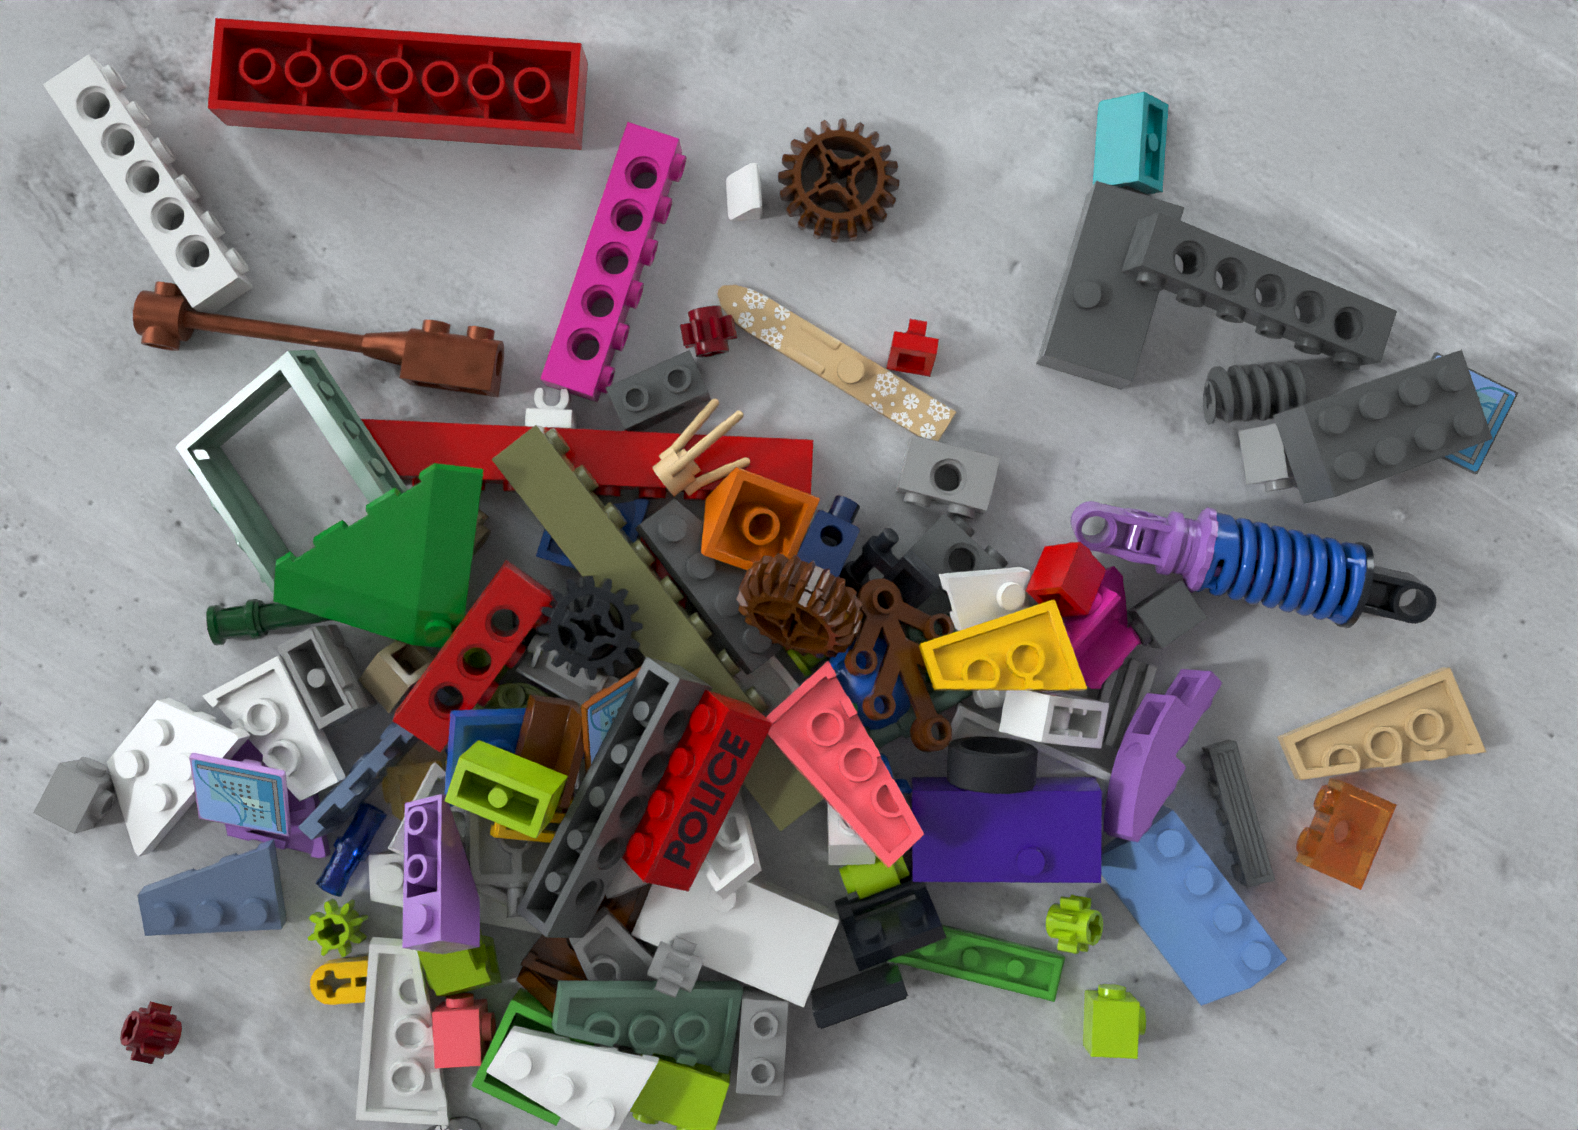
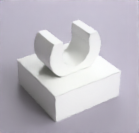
(551, 416)

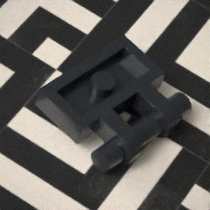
(909, 573)

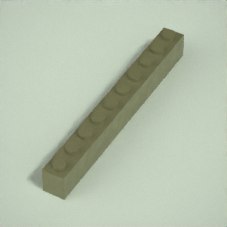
(600, 548)

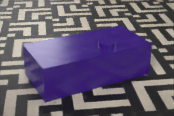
(1010, 838)

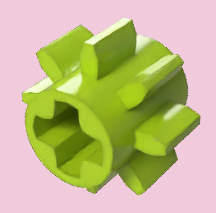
(1074, 924)
(332, 940)

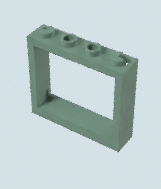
(333, 415)

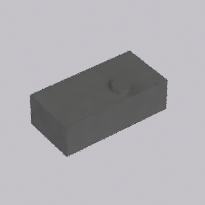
(1099, 310)

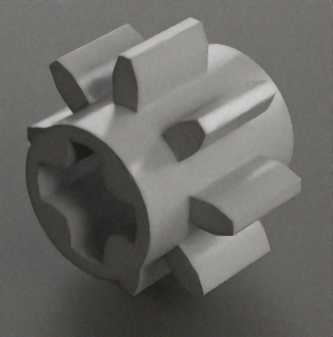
(675, 967)

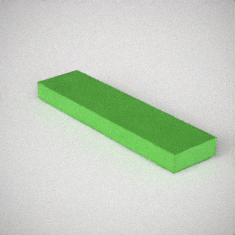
(990, 962)

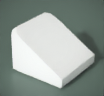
(744, 194)

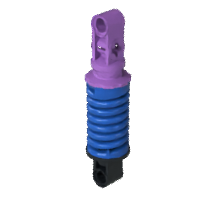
(1258, 563)

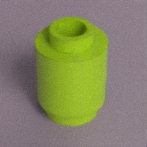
(872, 878)

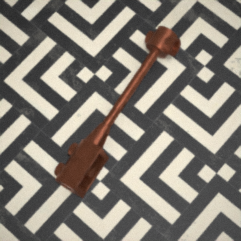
(426, 355)

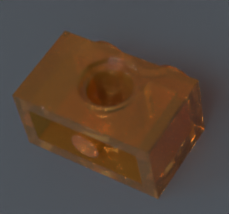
(1367, 823)

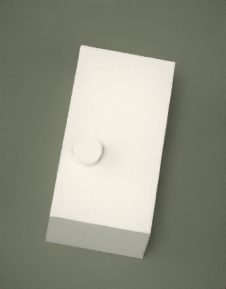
(752, 935)

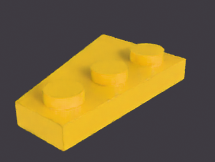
(1007, 654)

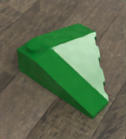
(399, 566)

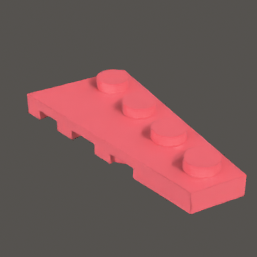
(835, 754)

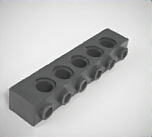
(1360, 321)
(611, 801)

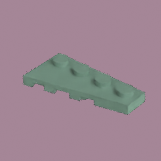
(633, 1014)

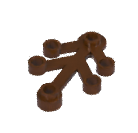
(900, 659)

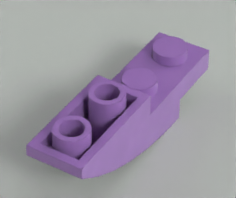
(1147, 759)

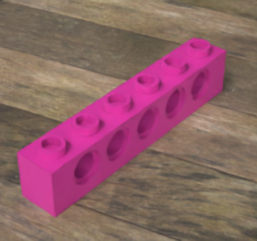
(638, 153)

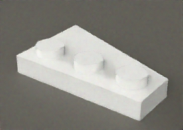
(280, 726)

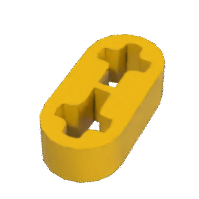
(343, 968)

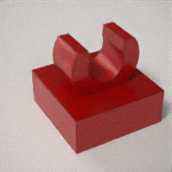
(913, 351)

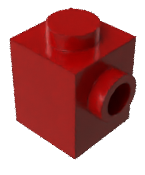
(1067, 575)

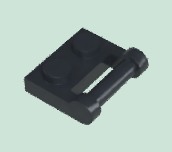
(892, 930)

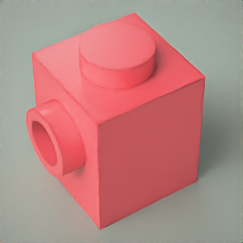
(462, 1031)

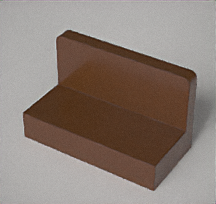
(553, 739)

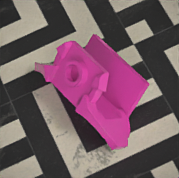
(1102, 636)

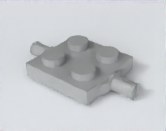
(503, 861)

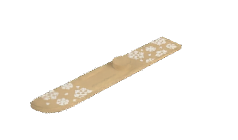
(835, 362)

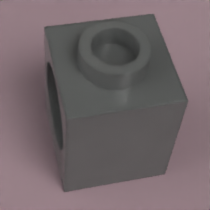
(1165, 615)

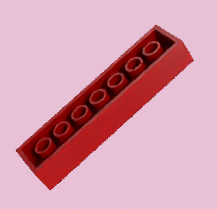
(398, 83)

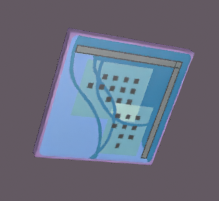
(241, 793)

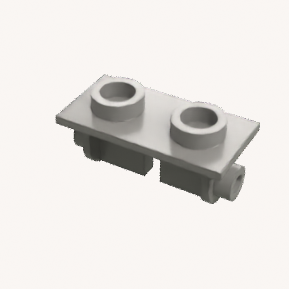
(538, 668)

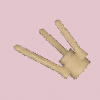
(678, 466)

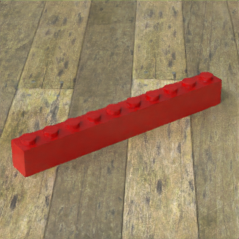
(612, 457)

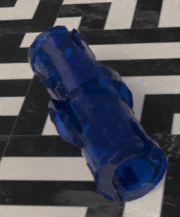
(351, 849)

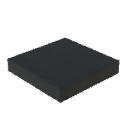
(858, 995)

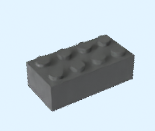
(1382, 427)

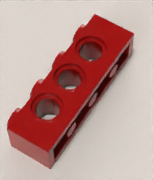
(509, 589)

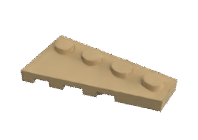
(1392, 728)

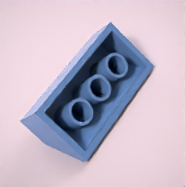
(1189, 910)

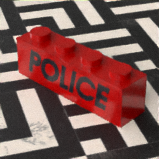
(696, 791)

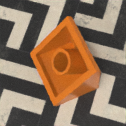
(754, 519)

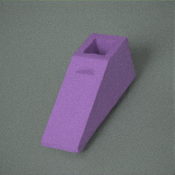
(438, 885)

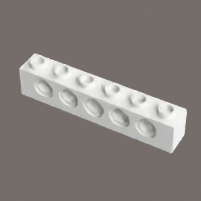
(80, 96)

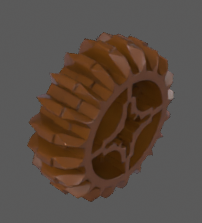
(822, 148)
(800, 606)

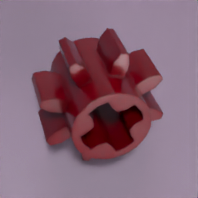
(708, 331)
(151, 1032)

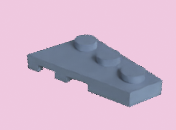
(224, 897)

